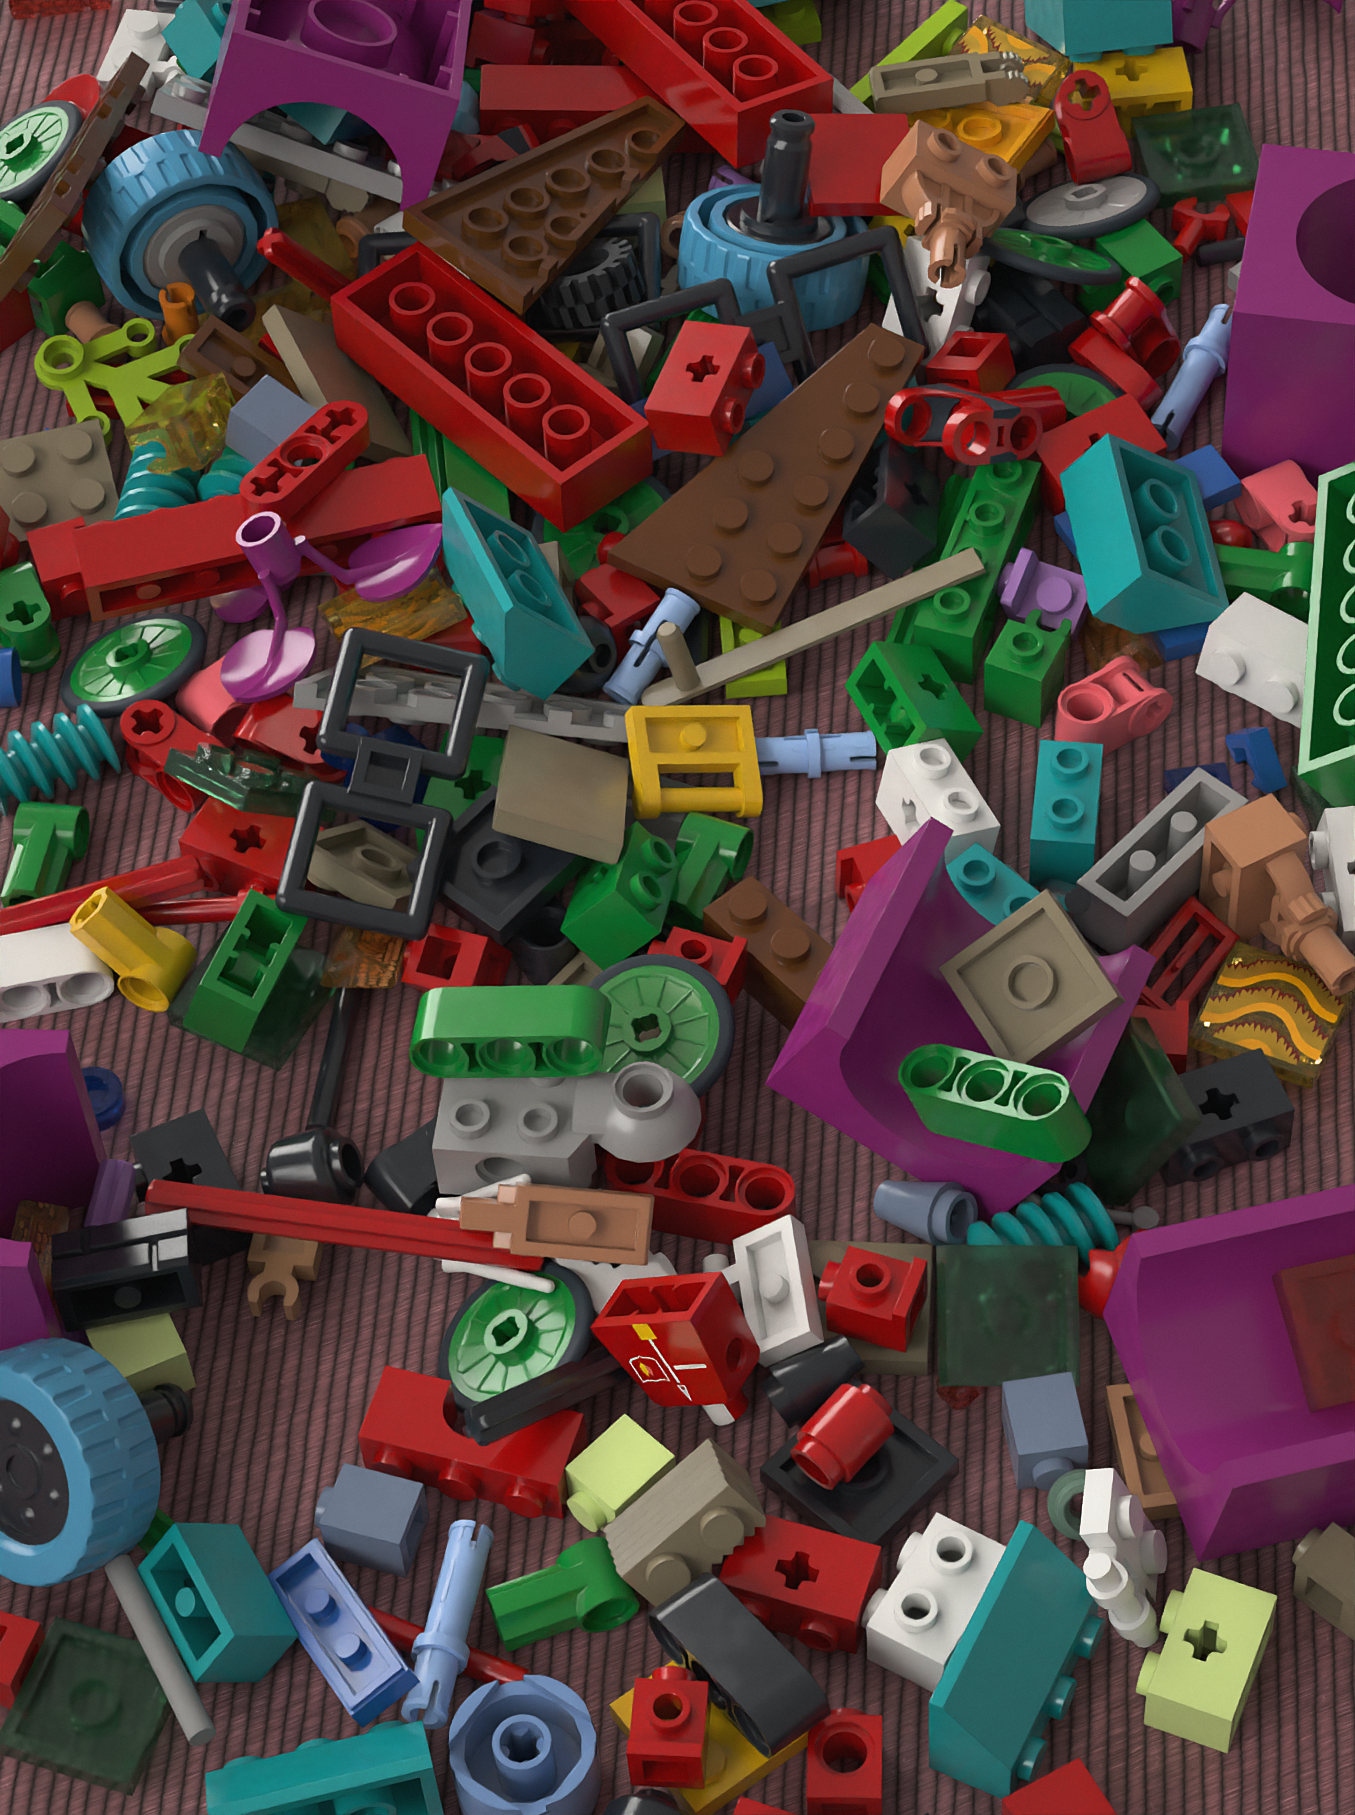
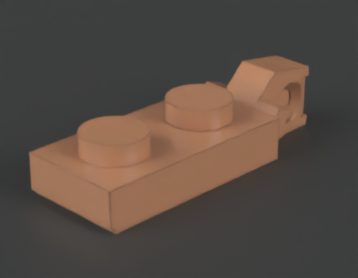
(564, 1222)

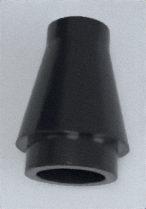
(810, 1378)

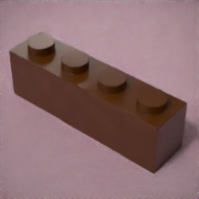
(781, 951)

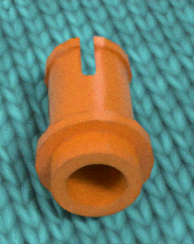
(179, 313)

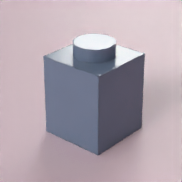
(265, 420)
(1043, 1429)
(373, 1519)

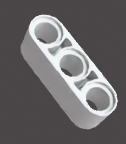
(49, 973)

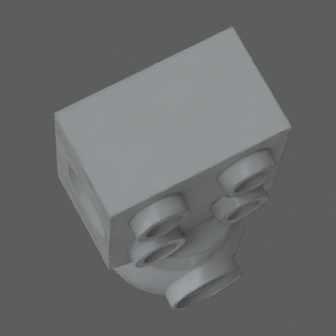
(551, 1123)

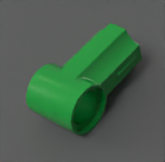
(1273, 577)
(44, 845)
(710, 857)
(574, 1593)

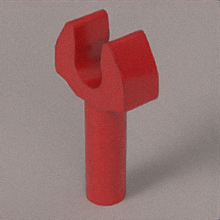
(1197, 226)

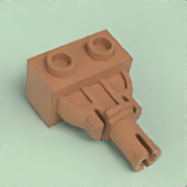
(950, 193)
(1260, 885)

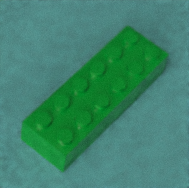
(1329, 680)

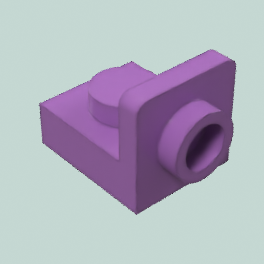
(1045, 587)

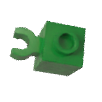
(1139, 253)
(1026, 669)

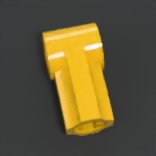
(146, 957)

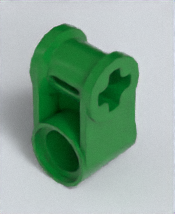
(27, 618)

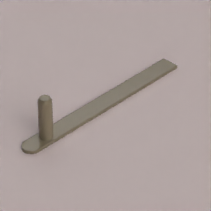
(693, 680)

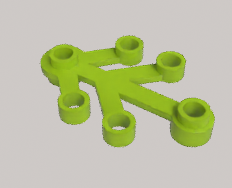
(125, 383)

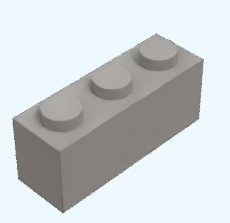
(1153, 865)

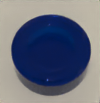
(105, 1096)

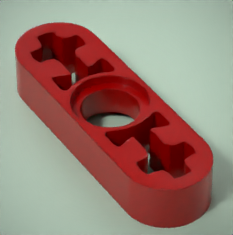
(331, 435)

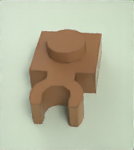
(278, 1266)

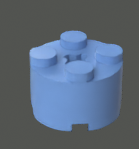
(525, 1750)

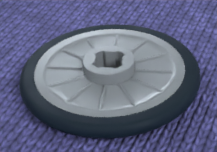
(1091, 208)

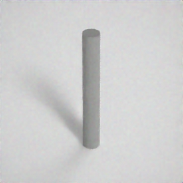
(160, 1650)

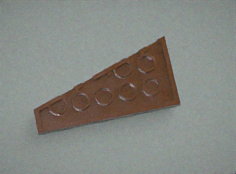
(76, 170)
(539, 210)
(761, 511)

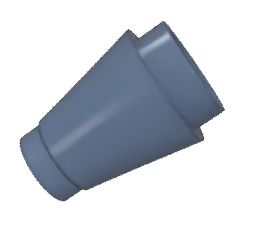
(927, 1209)

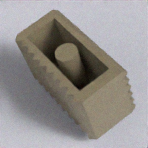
(684, 1523)

